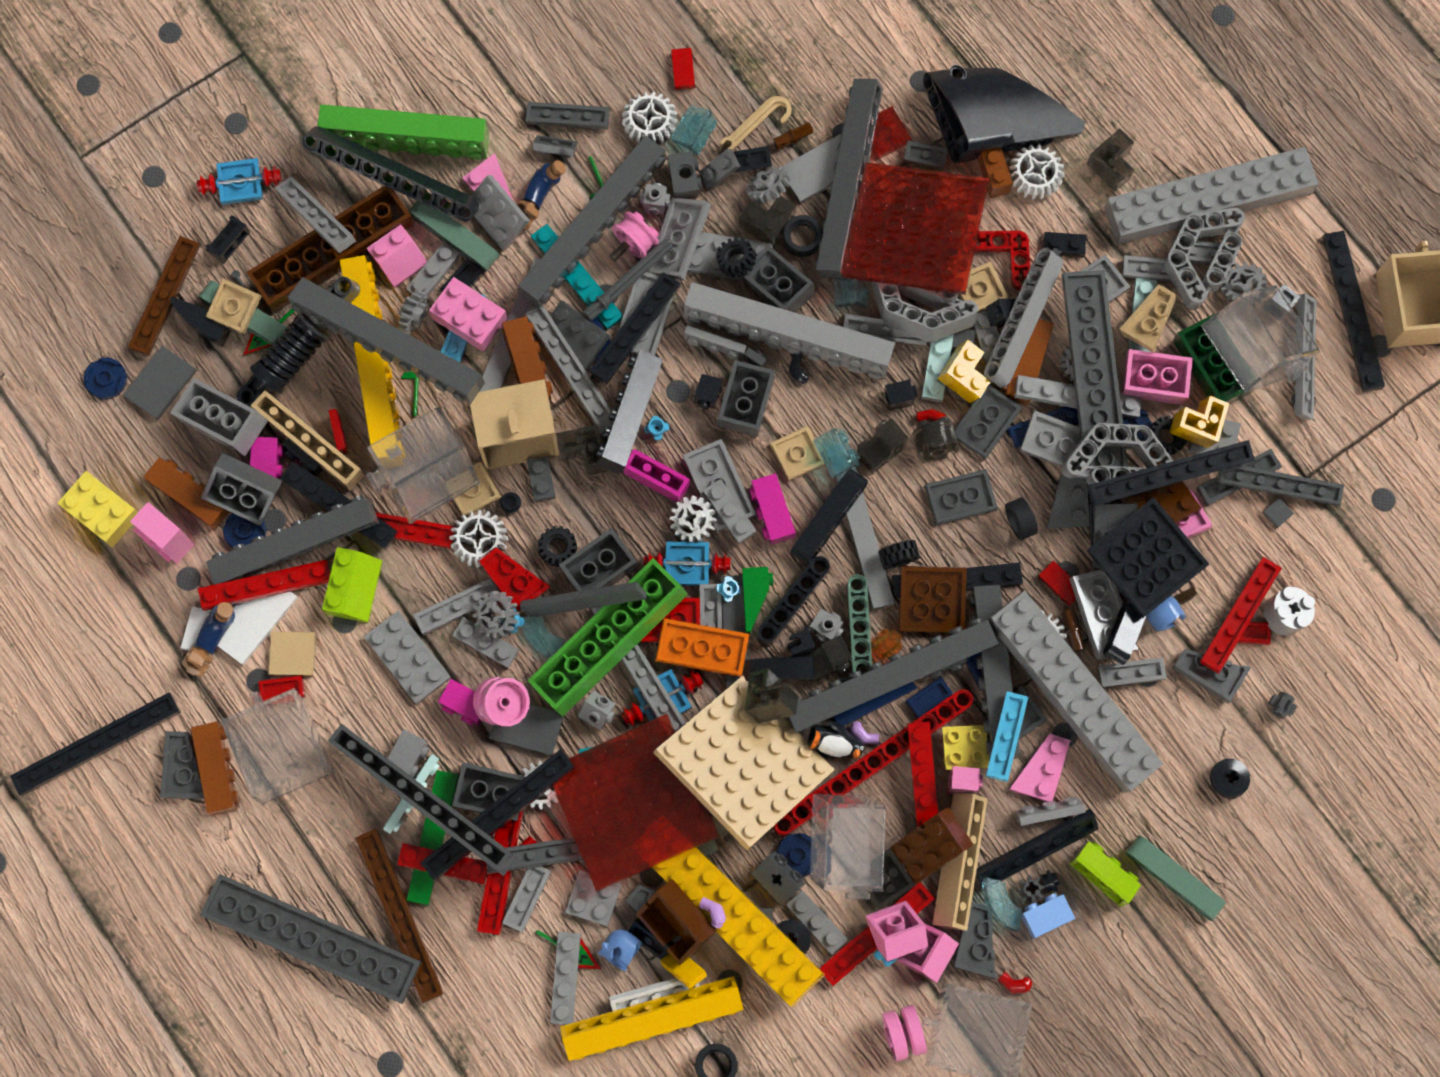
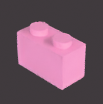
(964, 780)

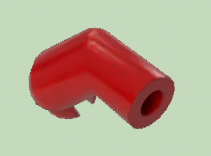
(1015, 986)

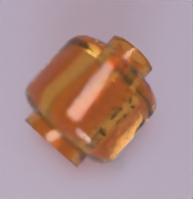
(886, 643)

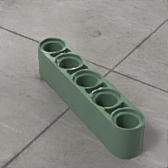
(454, 234)
(260, 324)
(862, 618)
(1175, 878)

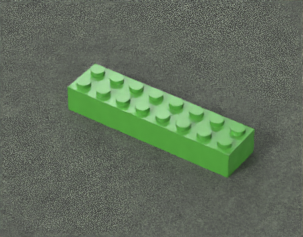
(408, 131)
(606, 640)

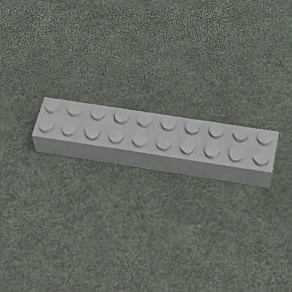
(1236, 186)
(788, 331)
(1074, 692)

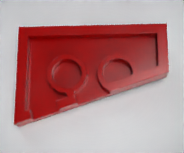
(512, 577)

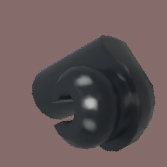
(796, 371)

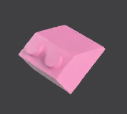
(397, 256)
(897, 930)
(932, 959)

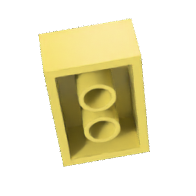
(98, 509)

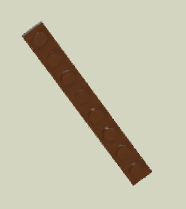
(399, 913)

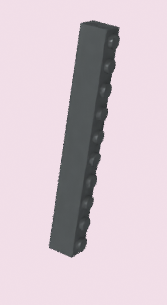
(849, 169)
(591, 222)
(386, 340)
(894, 673)
(422, 799)

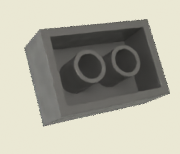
(746, 398)
(241, 489)
(599, 563)

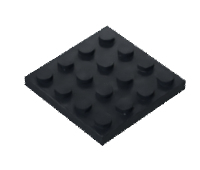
(1148, 557)

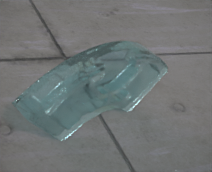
(540, 638)
(1001, 906)

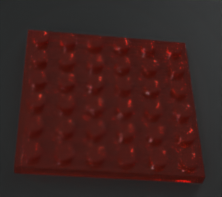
(915, 228)
(630, 806)

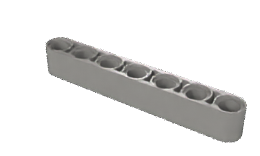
(1023, 317)

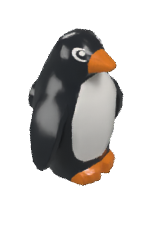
(834, 741)

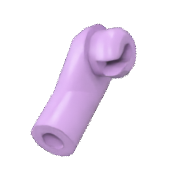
(859, 732)
(716, 911)

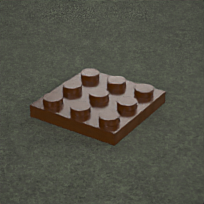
(1174, 499)
(932, 598)

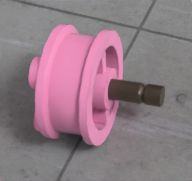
(634, 236)

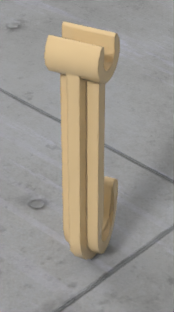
(755, 120)

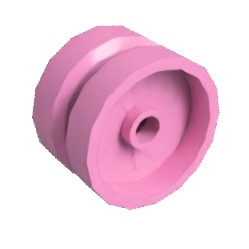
(501, 701)
(904, 1033)

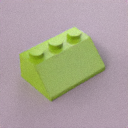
(352, 585)
(1106, 873)

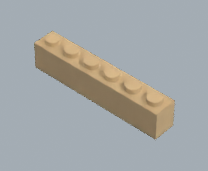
(308, 440)
(959, 875)

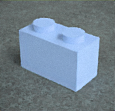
(1047, 915)

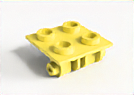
(965, 747)

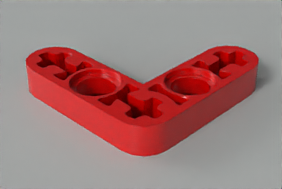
(1010, 246)

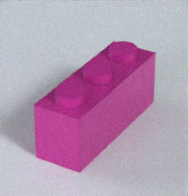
(656, 476)
(772, 509)

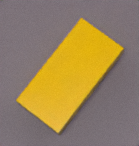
(688, 973)

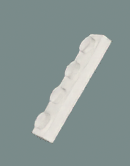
(647, 993)

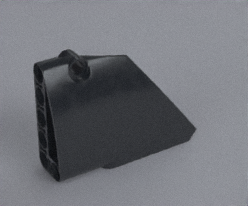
(994, 110)

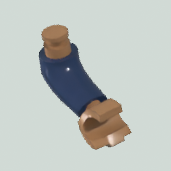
(538, 187)
(209, 636)

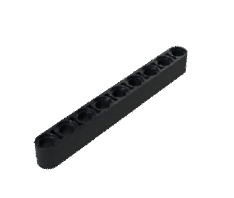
(381, 170)

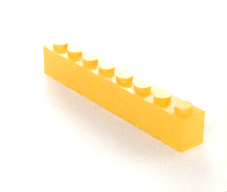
(651, 1018)

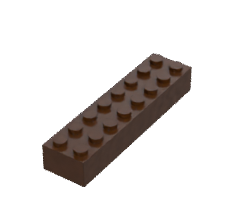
(316, 259)

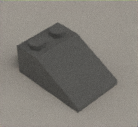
(779, 281)
(481, 787)

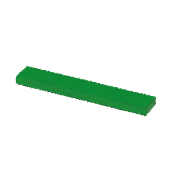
(432, 838)

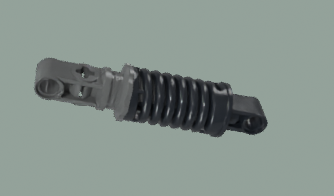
(293, 350)

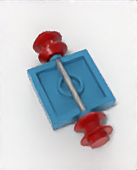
(239, 181)
(690, 562)
(674, 690)

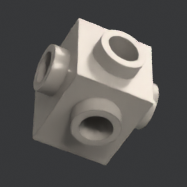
(655, 199)
(825, 619)
(597, 710)

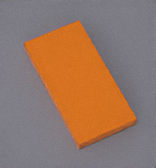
(702, 647)

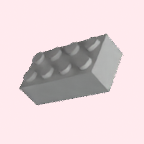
(219, 416)

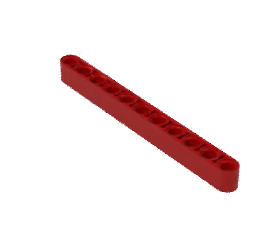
(881, 755)

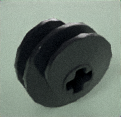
(1239, 774)
(800, 933)

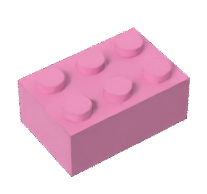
(468, 314)
(1157, 377)
(161, 534)

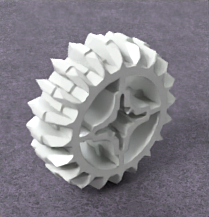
(634, 114)
(1041, 185)
(487, 539)

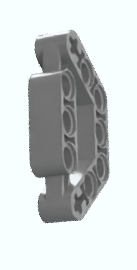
(1233, 220)
(951, 317)
(1109, 439)

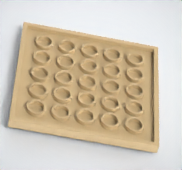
(743, 768)

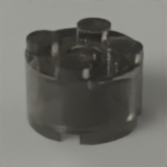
(935, 439)

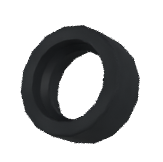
(803, 220)
(1021, 518)
(716, 1048)

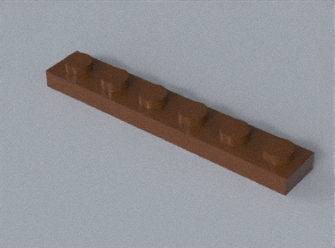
(159, 303)

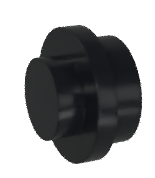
(510, 502)
(1051, 881)

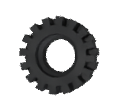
(732, 248)
(1166, 423)
(548, 537)
(899, 554)

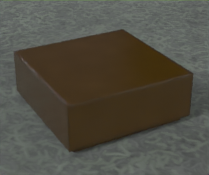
(1186, 595)

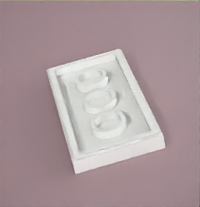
(254, 623)

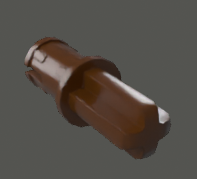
(792, 136)
(1073, 630)

